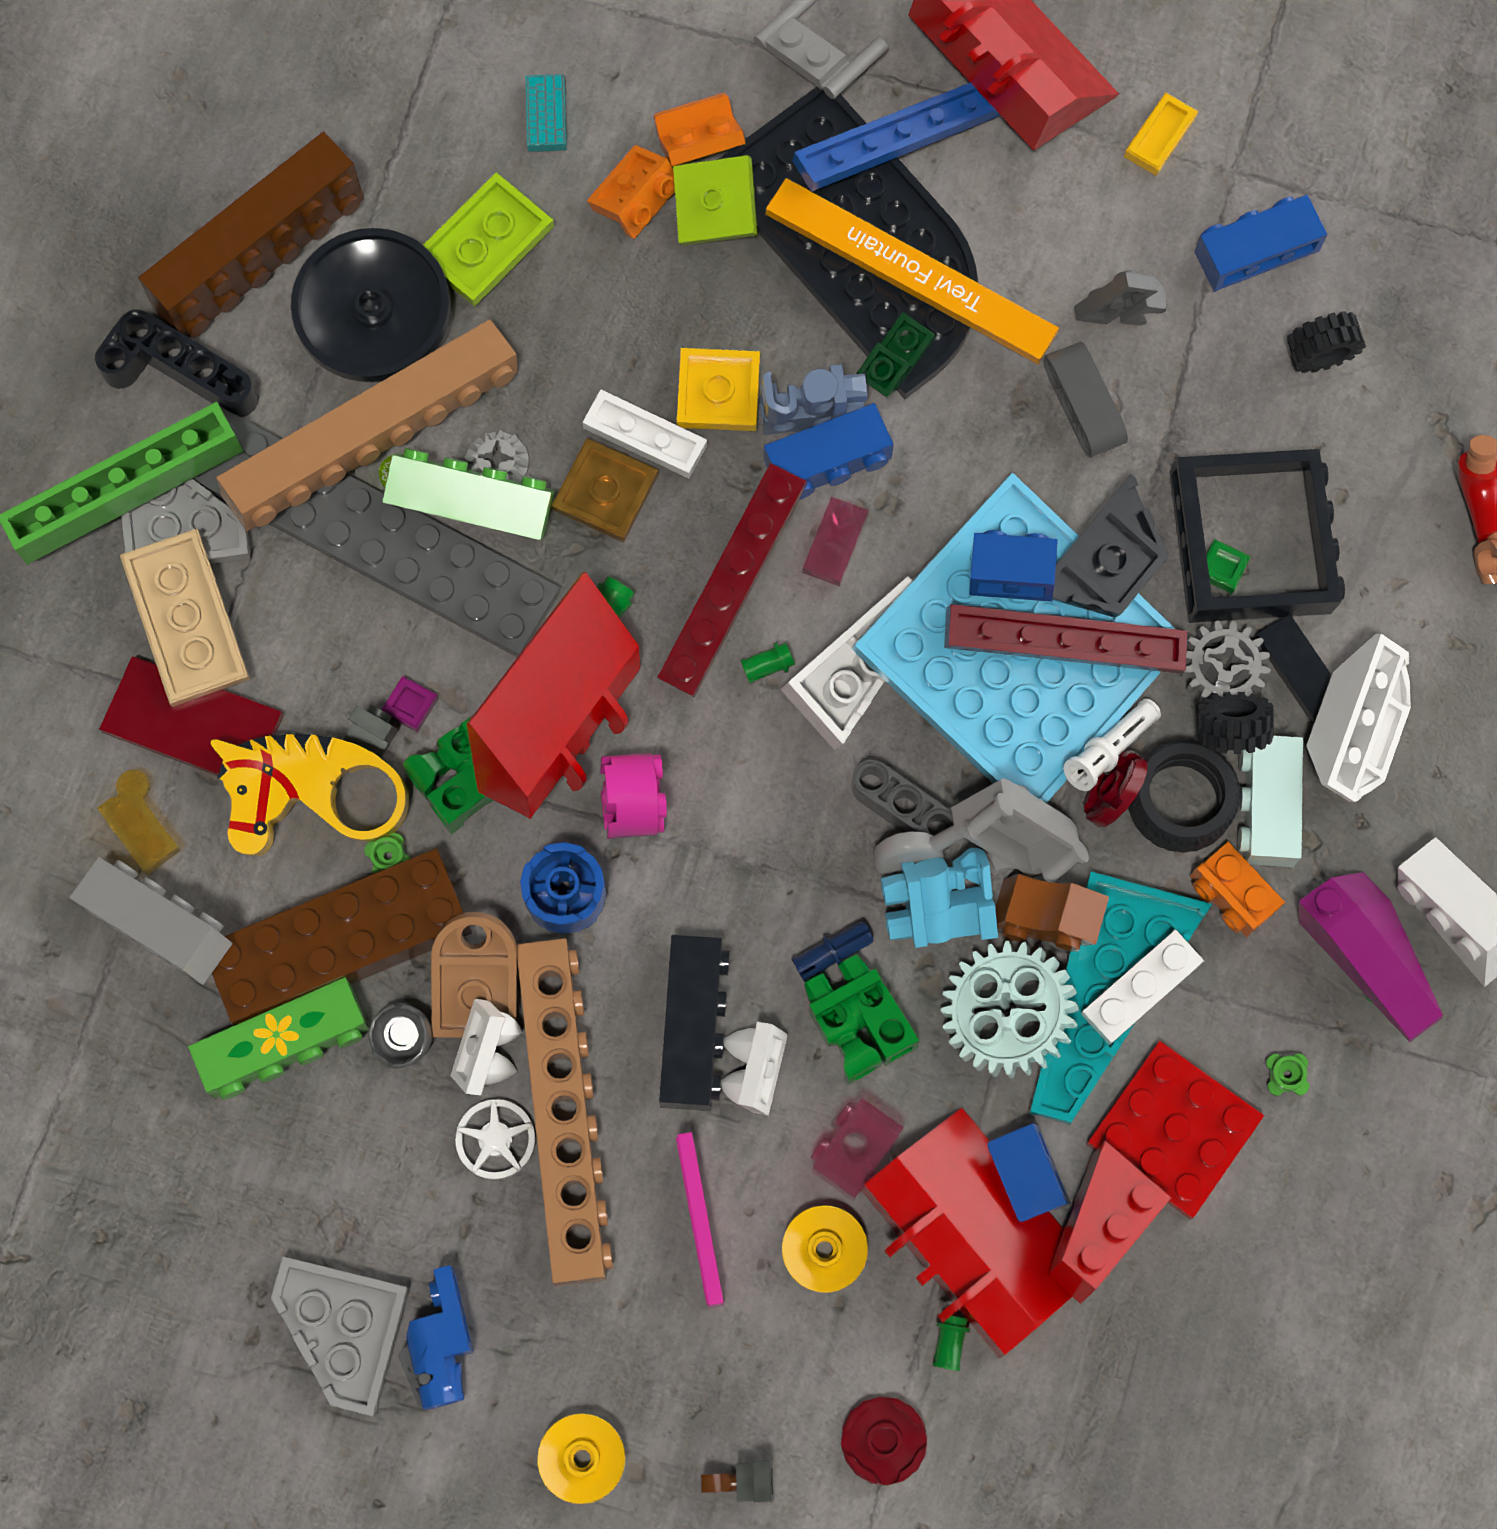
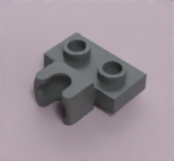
(1126, 296)

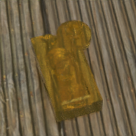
(137, 824)

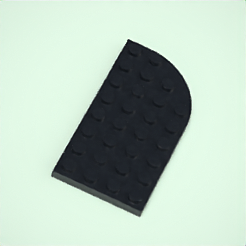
(883, 197)

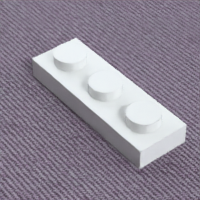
(645, 434)
(1142, 987)

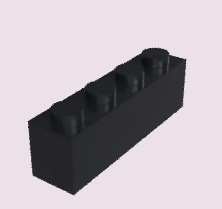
(691, 1023)

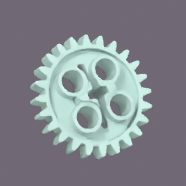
(1008, 1046)

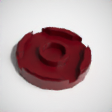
(1116, 790)
(884, 1441)

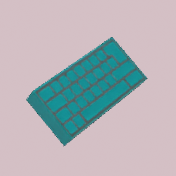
(546, 112)

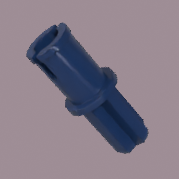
(833, 950)

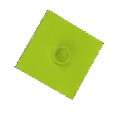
(715, 200)

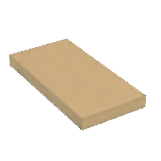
(184, 617)

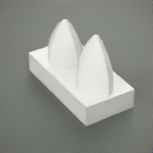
(763, 1052)
(476, 1059)

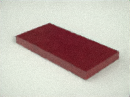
(183, 732)

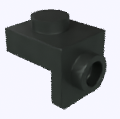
(370, 729)

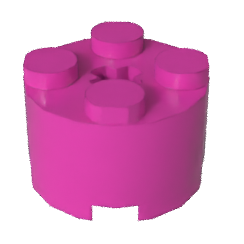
(632, 795)

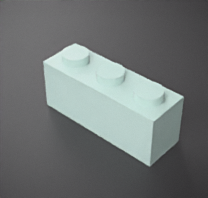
(1272, 803)

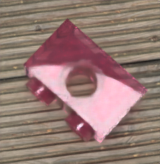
(847, 1173)

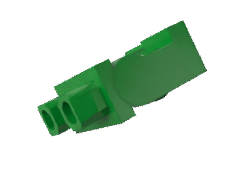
(457, 797)
(855, 1006)

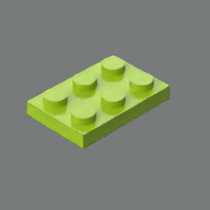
(487, 238)

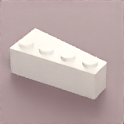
(838, 683)

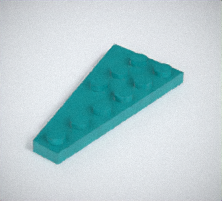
(1132, 926)

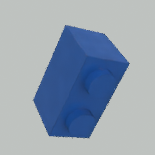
(1013, 566)

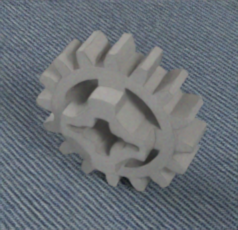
(1240, 666)

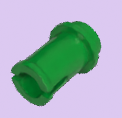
(767, 662)
(950, 1343)

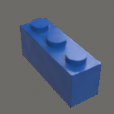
(1260, 242)
(834, 449)

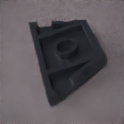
(1111, 555)

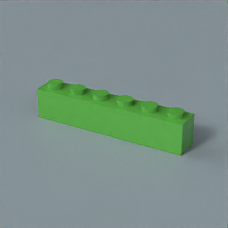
(120, 483)

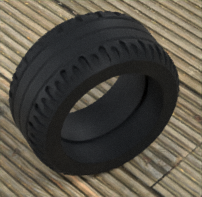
(1219, 774)

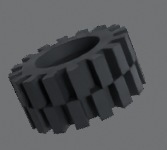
(1326, 342)
(1235, 722)

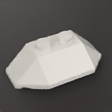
(1361, 719)

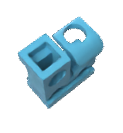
(932, 908)

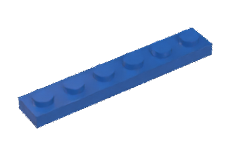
(892, 136)

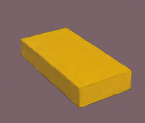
(1160, 134)

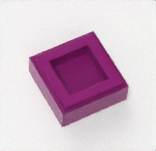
(410, 704)

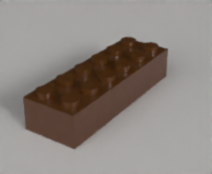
(253, 237)
(337, 937)

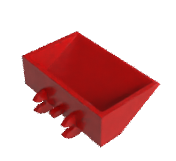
(1016, 63)
(553, 701)
(963, 1230)

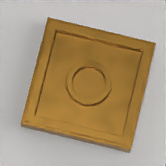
(605, 490)

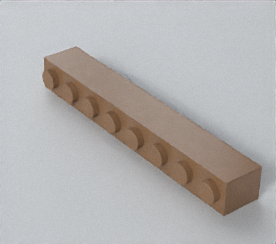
(368, 425)

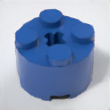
(547, 871)

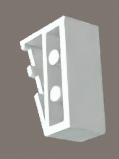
(1454, 904)

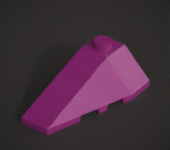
(1368, 942)

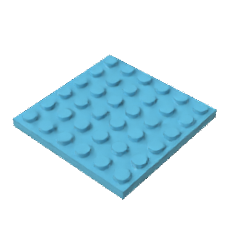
(1001, 710)

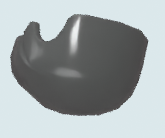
(400, 1035)

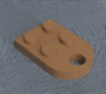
(471, 972)

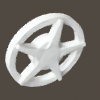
(495, 1139)

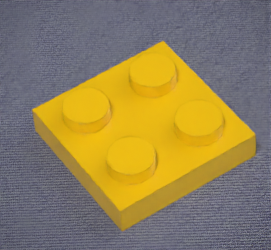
(718, 389)

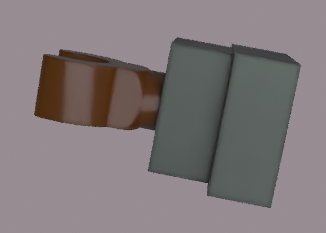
(750, 1482)

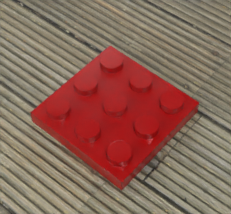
(1178, 1128)

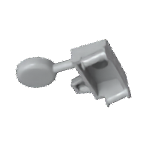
(1007, 825)

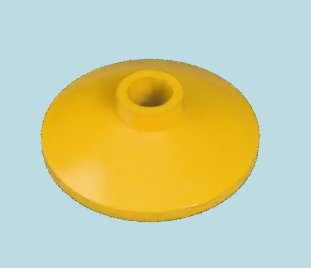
(829, 1226)
(558, 1453)

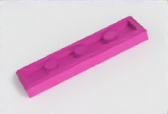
(699, 1220)

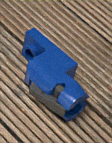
(436, 1343)

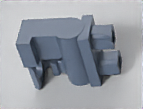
(818, 400)

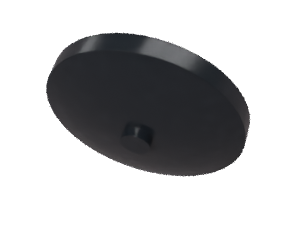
(370, 304)

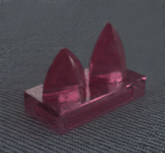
(835, 541)

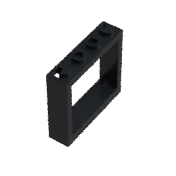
(1192, 548)

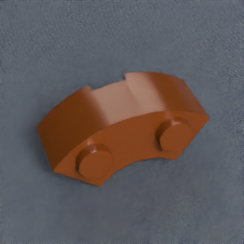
(1050, 912)

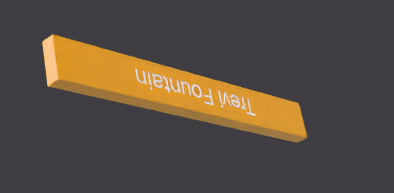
(912, 271)

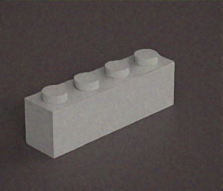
(152, 920)

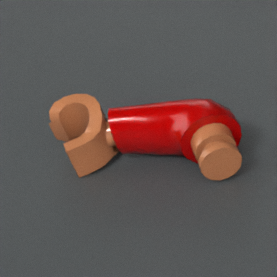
(1479, 486)

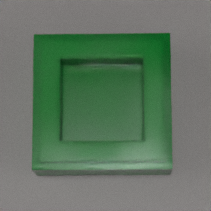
(1225, 566)

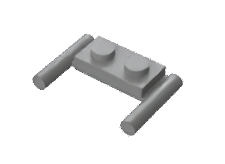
(813, 55)

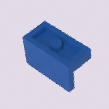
(1028, 1172)

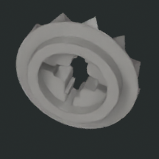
(510, 448)

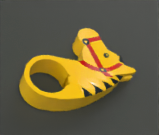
(279, 770)

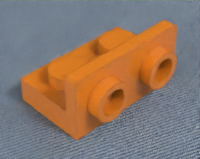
(698, 129)
(634, 190)
(1236, 890)

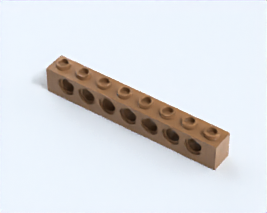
(535, 964)

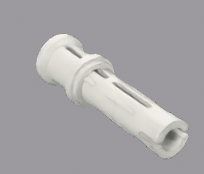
(1090, 760)

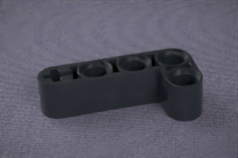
(181, 368)

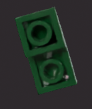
(896, 355)

